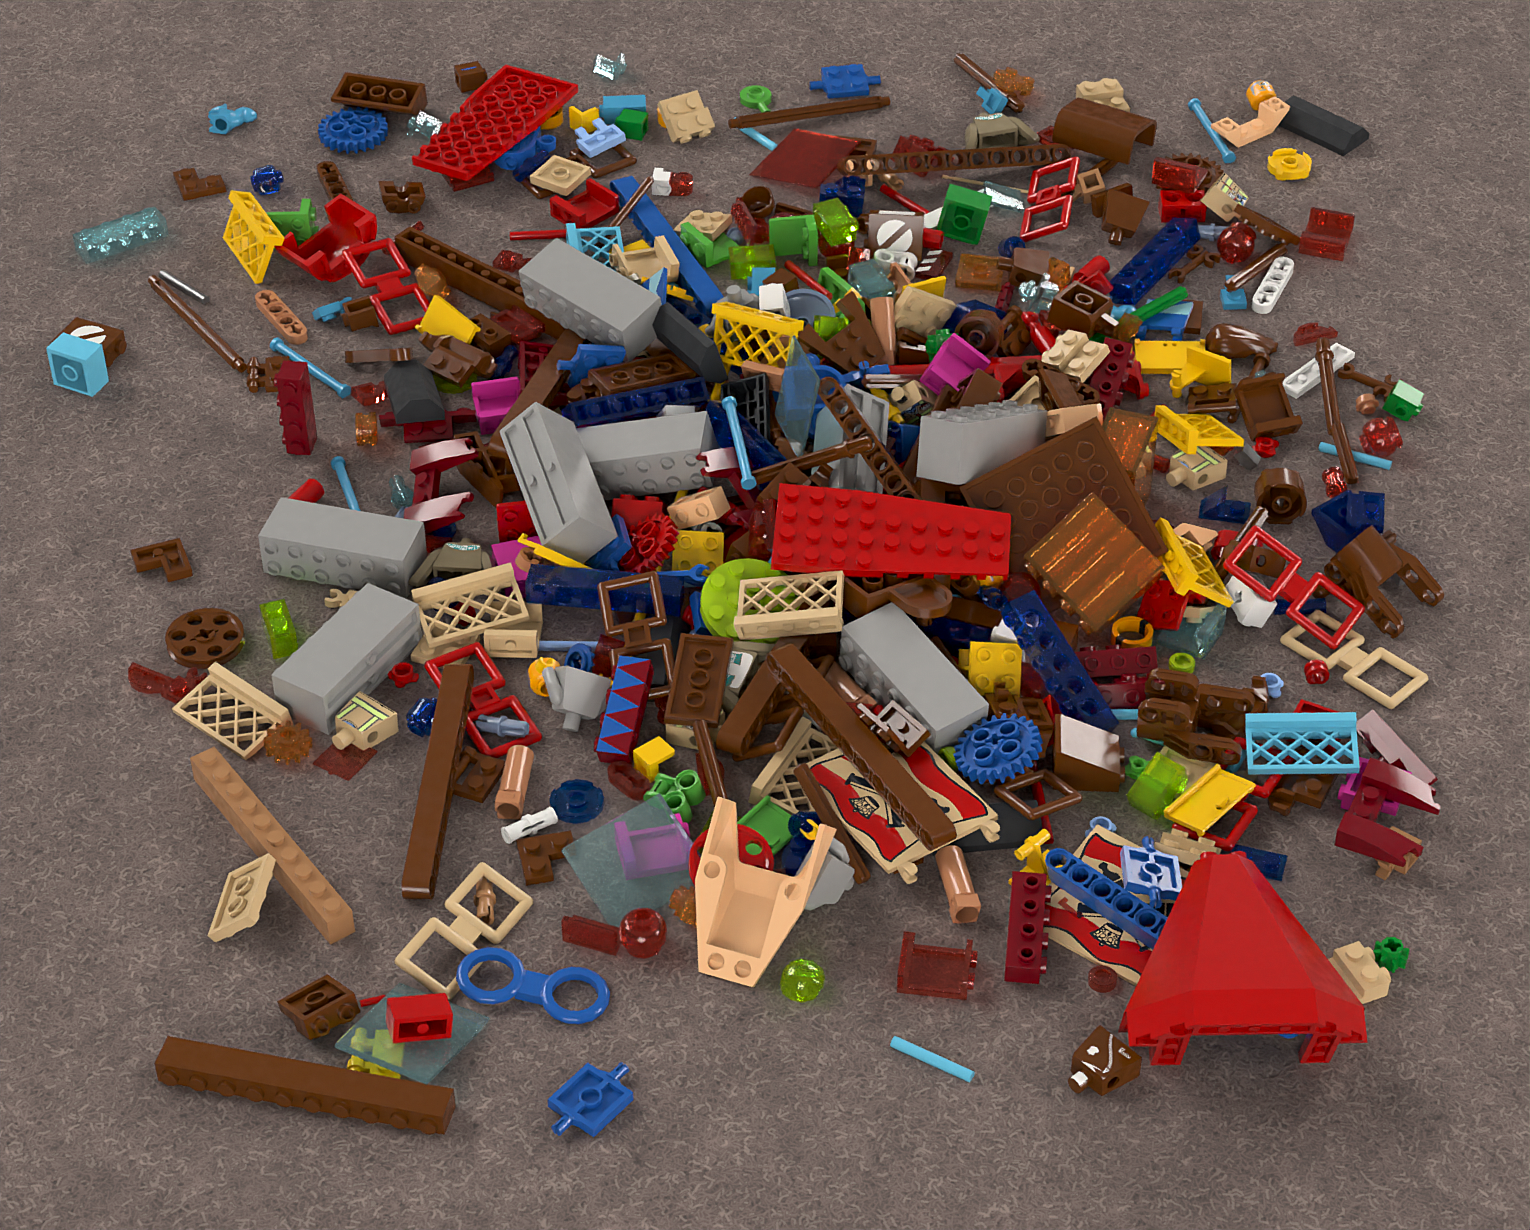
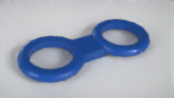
(533, 986)

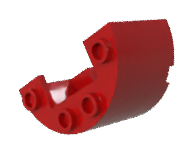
(322, 252)

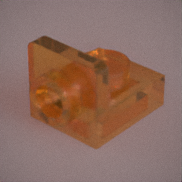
(1059, 273)
(1127, 328)

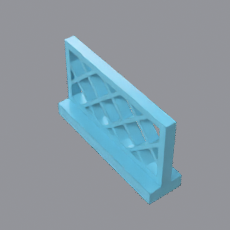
(574, 239)
(1301, 728)

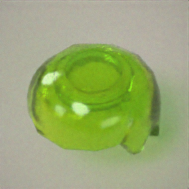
(802, 980)

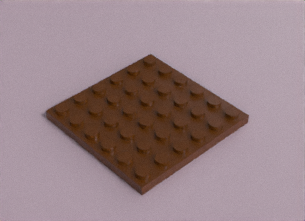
(1052, 482)

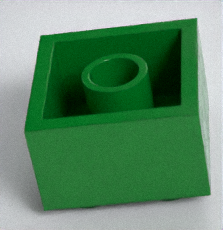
(964, 214)

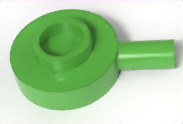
(756, 97)

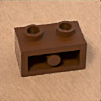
(491, 337)

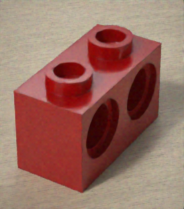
(1181, 205)

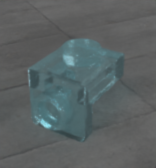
(608, 68)
(424, 124)

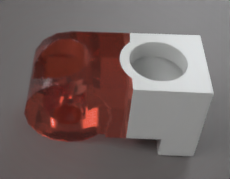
(672, 183)

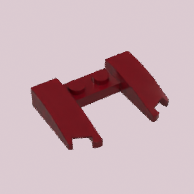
(529, 360)
(725, 464)
(427, 466)
(1359, 827)

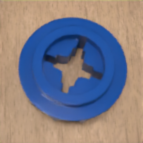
(580, 652)

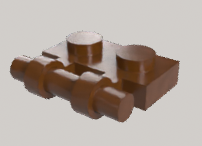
(271, 366)

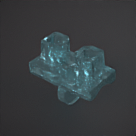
(1030, 292)

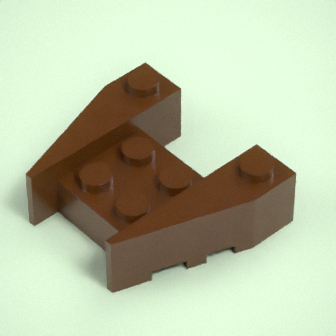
(487, 472)

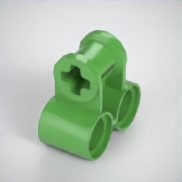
(679, 792)

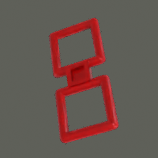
(1049, 199)
(387, 284)
(1294, 587)
(485, 700)
(1249, 811)

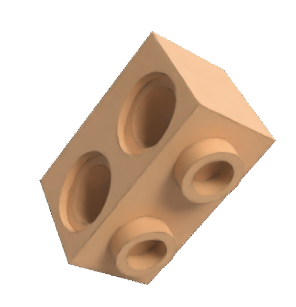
(699, 508)

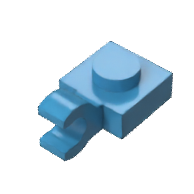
(993, 100)
(1233, 299)
(329, 311)

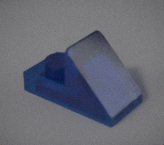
(1219, 509)

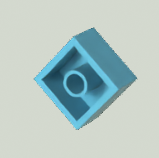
(77, 364)

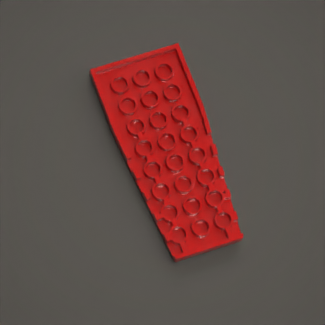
(493, 121)
(886, 534)

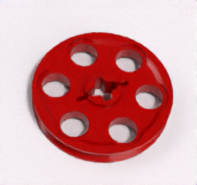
(745, 837)

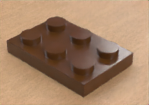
(1266, 225)

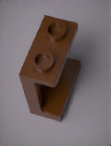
(1266, 406)

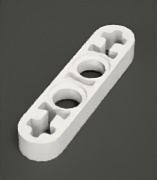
(1275, 286)

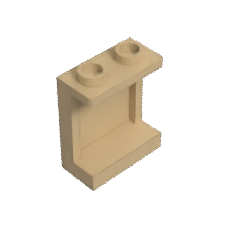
(646, 261)

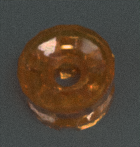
(366, 429)

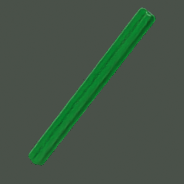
(1152, 308)

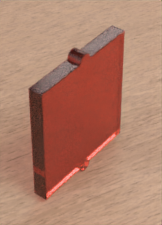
(344, 762)

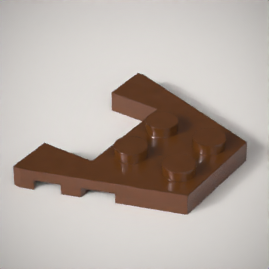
(850, 345)

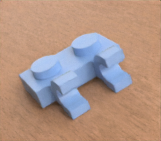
(601, 140)

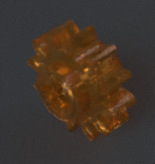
(432, 281)
(287, 742)
(685, 904)

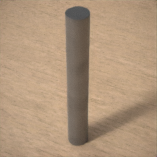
(184, 287)

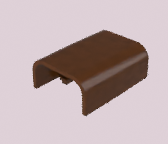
(1102, 129)

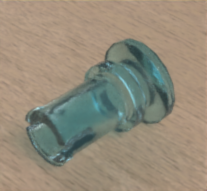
(401, 494)

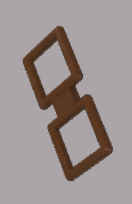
(575, 155)
(638, 633)
(786, 710)
(1029, 777)

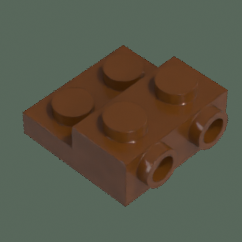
(320, 1007)

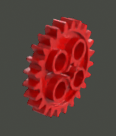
(650, 544)

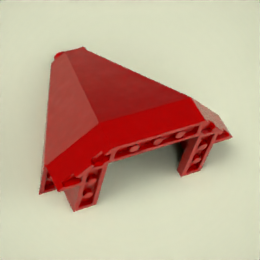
(1238, 967)

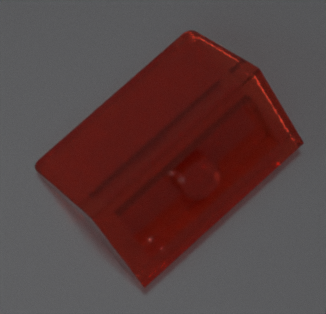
(591, 934)

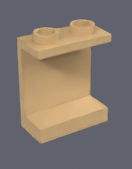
(518, 639)

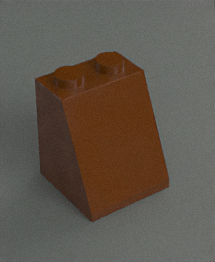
(1086, 756)

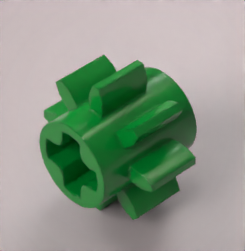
(1391, 954)

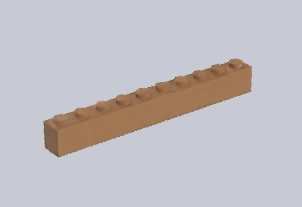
(264, 836)

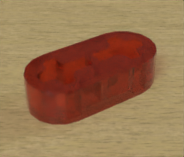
(626, 782)

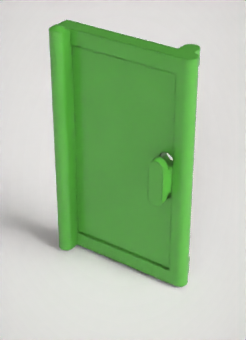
(769, 822)

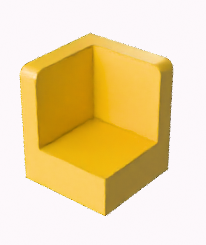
(583, 119)
(650, 755)

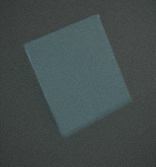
(797, 397)
(633, 860)
(416, 1059)

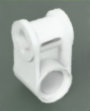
(885, 257)

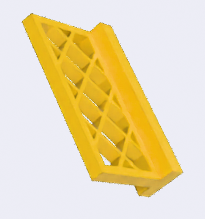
(258, 225)
(752, 318)
(1194, 430)
(1190, 567)

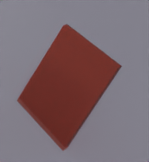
(805, 158)

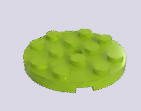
(721, 596)

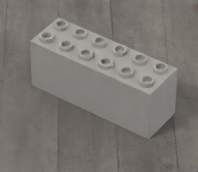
(590, 298)
(977, 439)
(649, 454)
(853, 472)
(558, 483)
(342, 546)
(347, 656)
(901, 664)

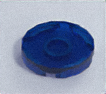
(577, 801)

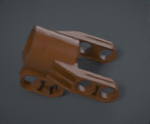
(1368, 564)
(1173, 713)

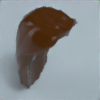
(1237, 341)

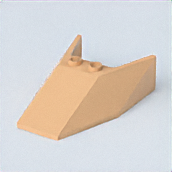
(744, 908)

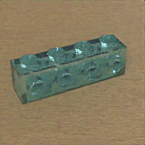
(120, 234)

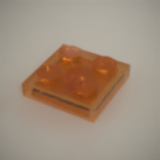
(978, 273)

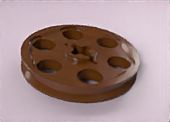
(214, 640)

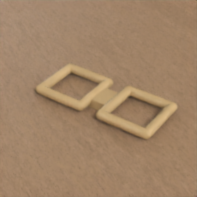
(1357, 661)
(465, 928)

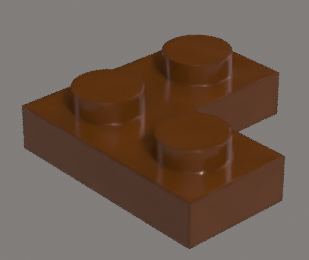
(192, 187)
(168, 555)
(537, 853)

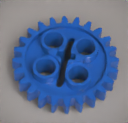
(353, 130)
(998, 748)

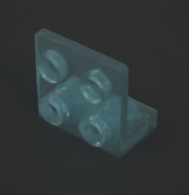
(1196, 638)

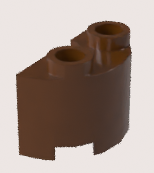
(402, 199)

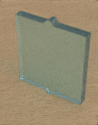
(1004, 196)

